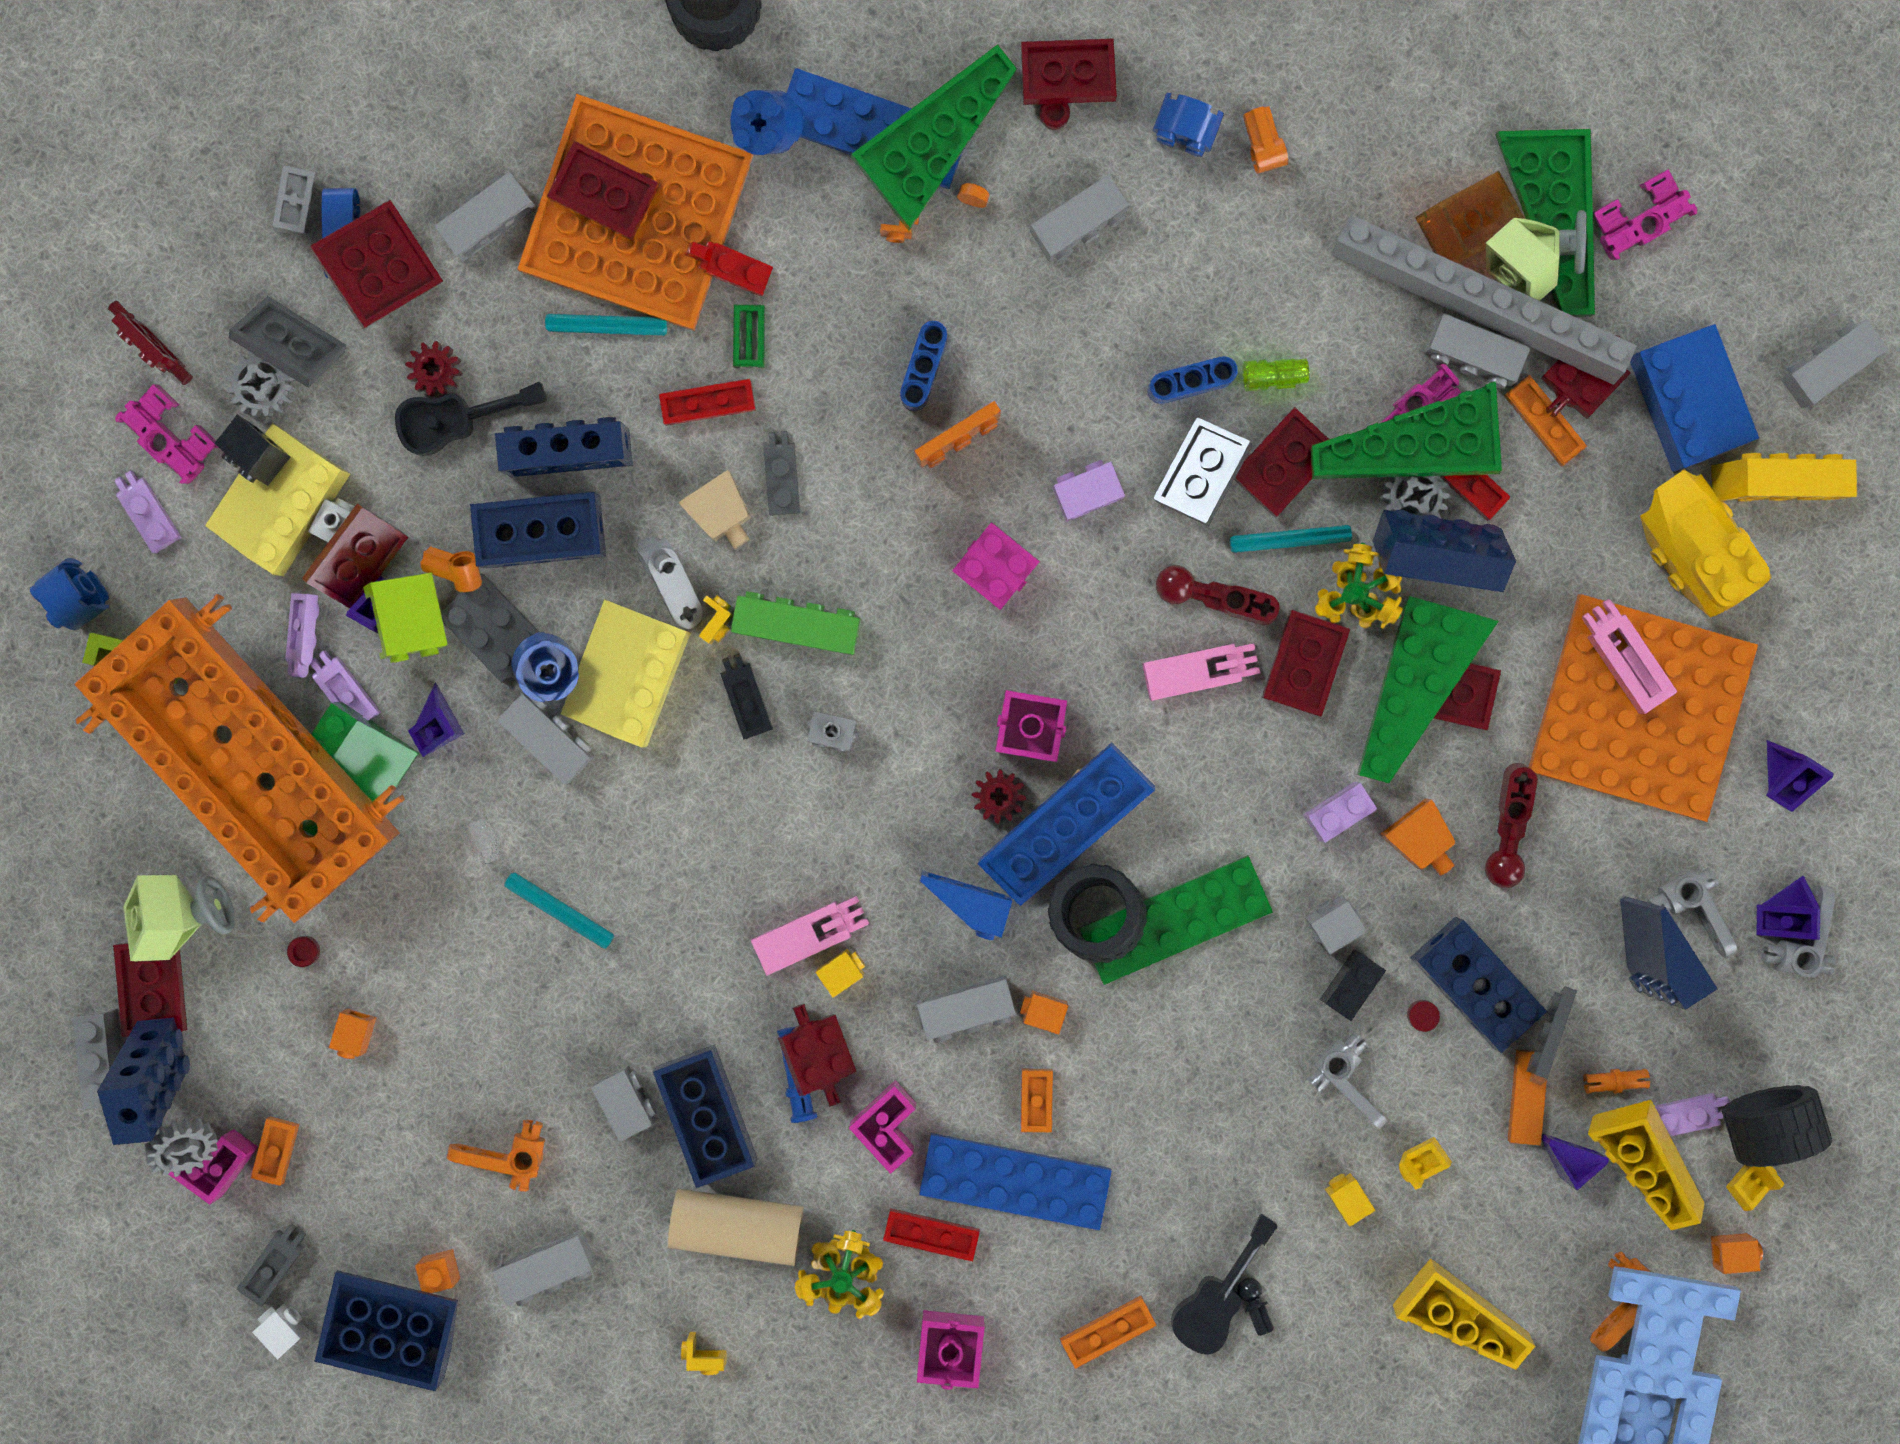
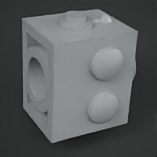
(843, 739)
(1335, 924)

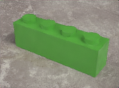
(794, 624)

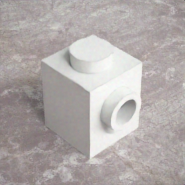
(330, 518)
(280, 1329)

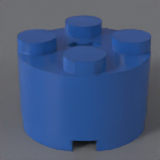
(765, 122)
(1187, 123)
(70, 595)
(545, 684)

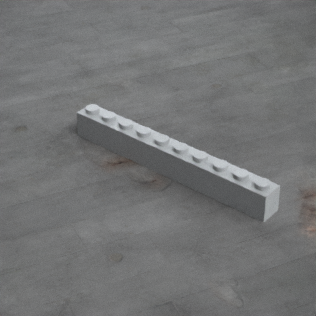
(1483, 300)

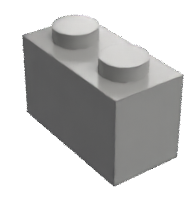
(624, 1103)

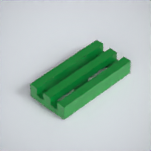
(749, 309)

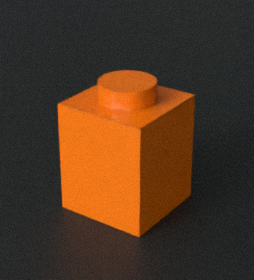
(1044, 1011)
(352, 1033)
(1736, 1253)
(438, 1271)

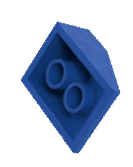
(977, 907)

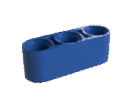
(338, 209)
(921, 351)
(1205, 373)

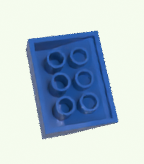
(1693, 397)

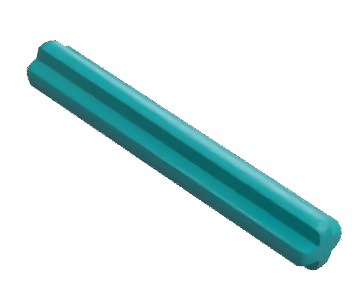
(606, 324)
(1290, 538)
(559, 910)

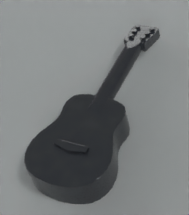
(431, 424)
(1205, 1316)

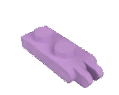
(146, 512)
(301, 633)
(342, 686)
(1692, 1113)

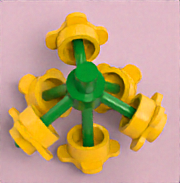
(1357, 593)
(839, 1289)

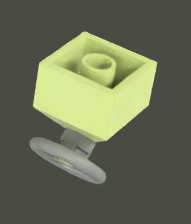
(1528, 252)
(165, 915)

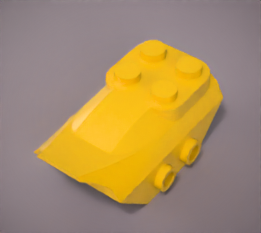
(1702, 545)

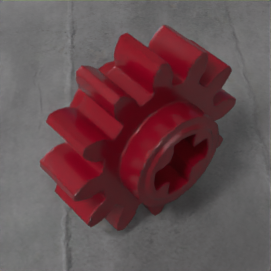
(428, 358)
(1007, 788)

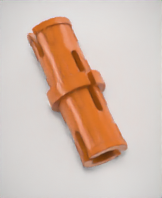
(1616, 1081)

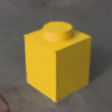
(841, 972)
(1349, 1198)

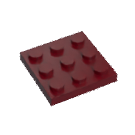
(376, 264)

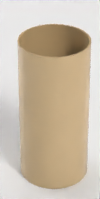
(735, 1227)

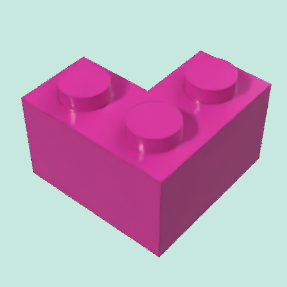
(878, 1126)
(220, 1172)

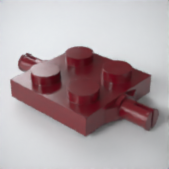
(152, 349)
(1577, 388)
(817, 1055)

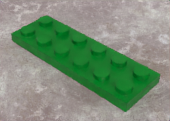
(1185, 917)

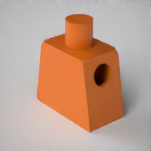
(1422, 837)

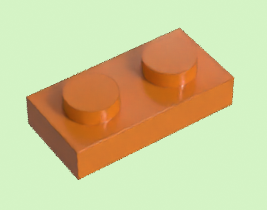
(1036, 1100)
(275, 1151)

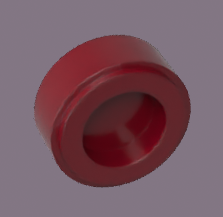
(1054, 115)
(303, 951)
(1423, 1015)

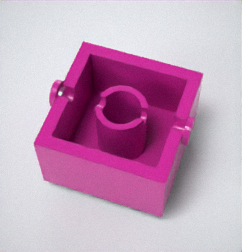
(996, 566)
(1031, 726)
(950, 1349)

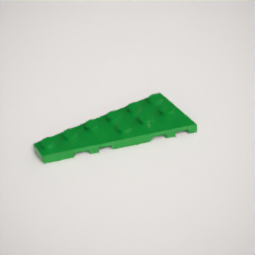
(922, 145)
(1552, 184)
(1433, 440)
(1424, 666)

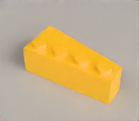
(1785, 478)
(1645, 1152)
(1455, 1311)

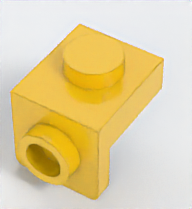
(717, 628)
(1423, 1162)
(1753, 1184)
(706, 1361)

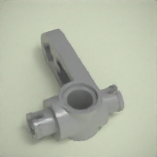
(670, 580)
(1701, 901)
(1785, 953)
(1349, 1053)

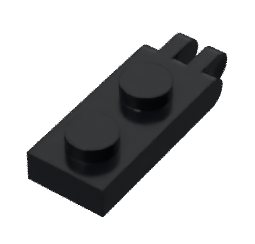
(745, 698)

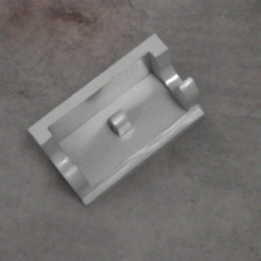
(293, 201)

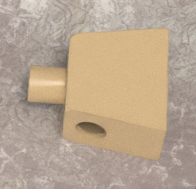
(719, 509)

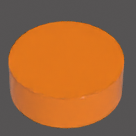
(973, 195)

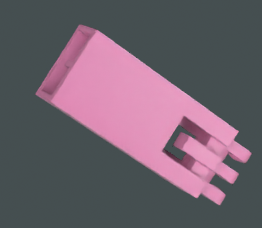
(1634, 666)
(1190, 671)
(799, 940)

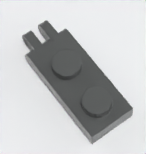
(781, 476)
(272, 1266)

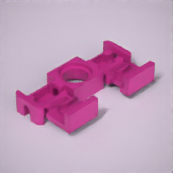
(1625, 234)
(1435, 389)
(179, 458)

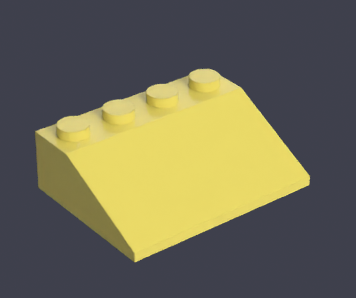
(274, 520)
(625, 673)

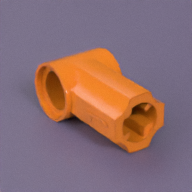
(1266, 146)
(455, 567)

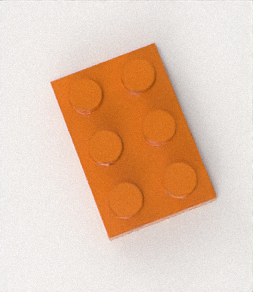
(958, 436)

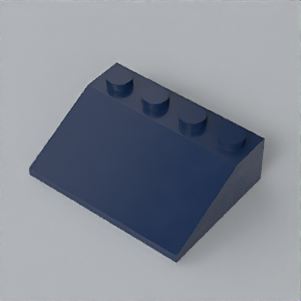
(1661, 956)
(387, 1331)

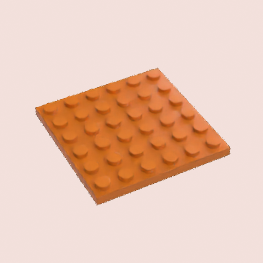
(693, 204)
(1652, 758)

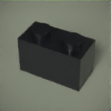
(251, 450)
(1352, 985)

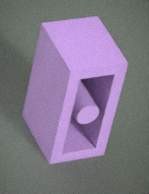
(1088, 490)
(1339, 812)

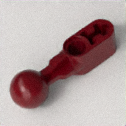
(1176, 585)
(1506, 867)

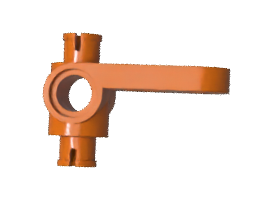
(526, 1141)
(1623, 1317)

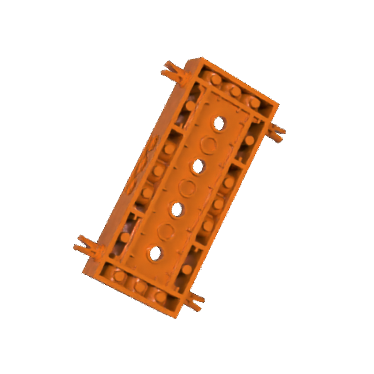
(221, 778)

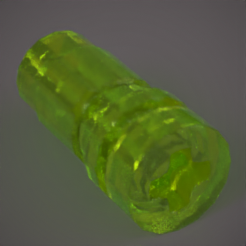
(1278, 373)

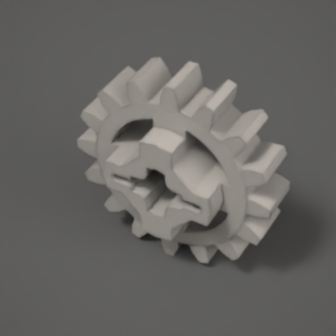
(247, 386)
(1412, 485)
(181, 1147)

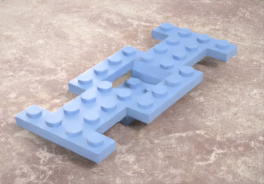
(1637, 1395)

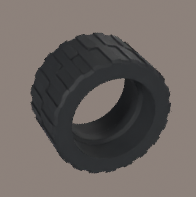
(716, 34)
(1066, 892)
(1777, 1126)

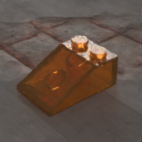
(1469, 218)

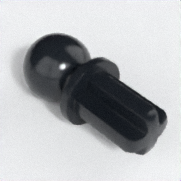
(1250, 1292)

